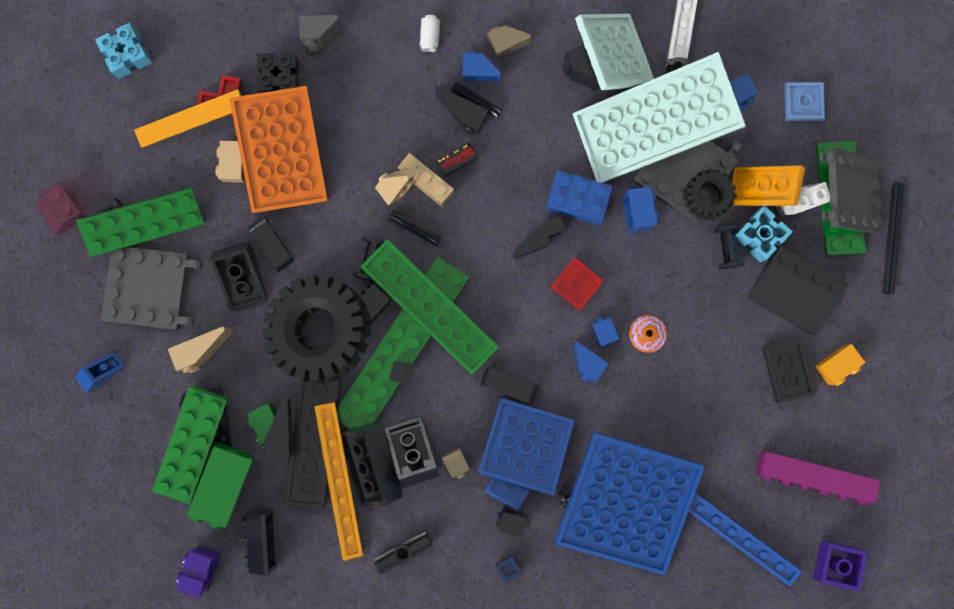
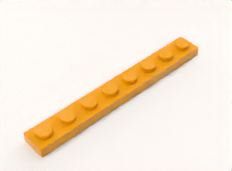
(338, 480)

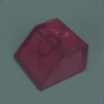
(59, 208)

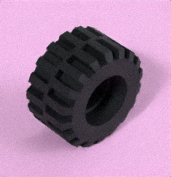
(720, 183)

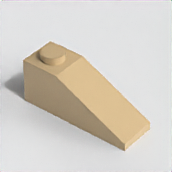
(395, 185)

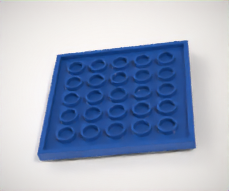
(629, 503)

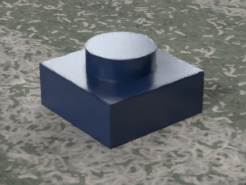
(508, 569)

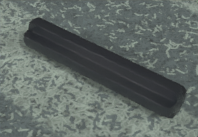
(471, 96)
(415, 227)

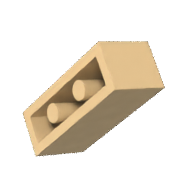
(428, 181)

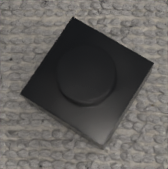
(401, 372)

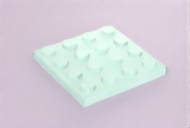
(614, 50)

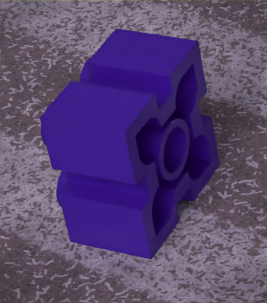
(198, 571)

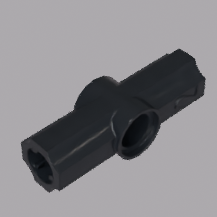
(392, 558)

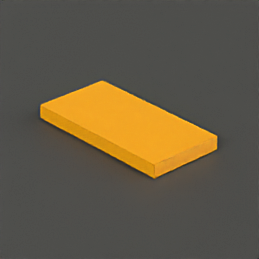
(768, 185)

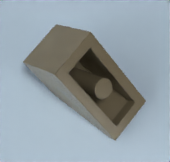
(506, 40)
(456, 463)

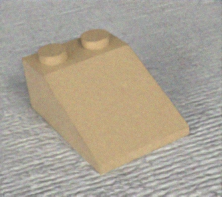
(197, 351)

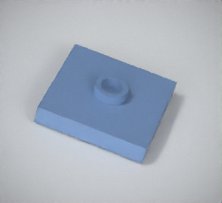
(804, 101)

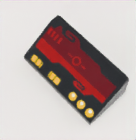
(457, 159)

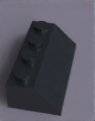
(371, 465)

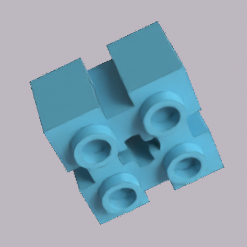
(125, 40)
(773, 234)

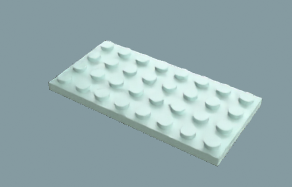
(659, 119)

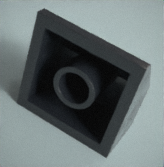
(579, 67)

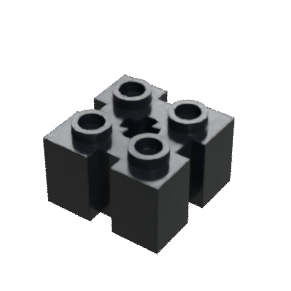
(269, 66)

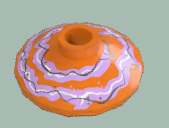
(641, 340)

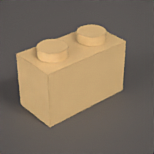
(230, 163)

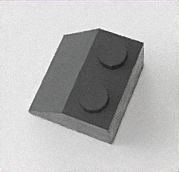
(319, 31)

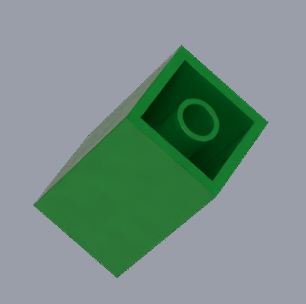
(220, 485)

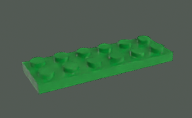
(140, 221)
(837, 240)
(190, 444)

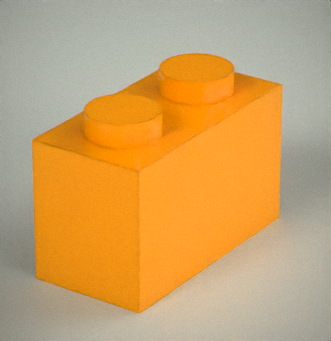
(840, 364)

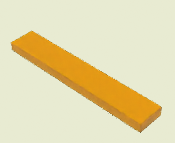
(185, 120)

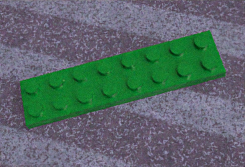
(429, 307)

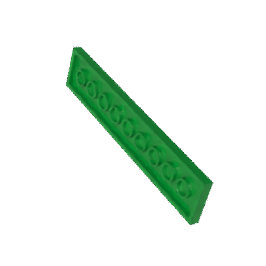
(400, 344)

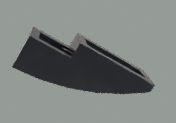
(540, 237)

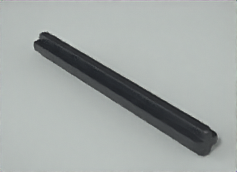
(893, 238)

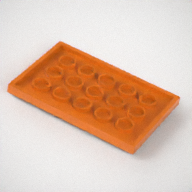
(279, 149)

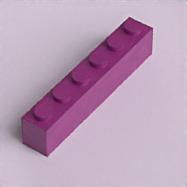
(818, 477)

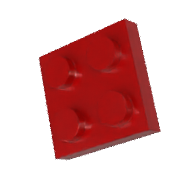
(577, 284)

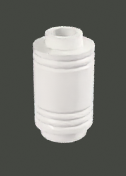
(429, 33)

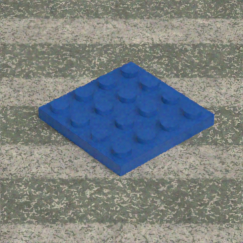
(526, 446)

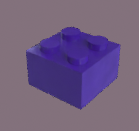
(840, 565)

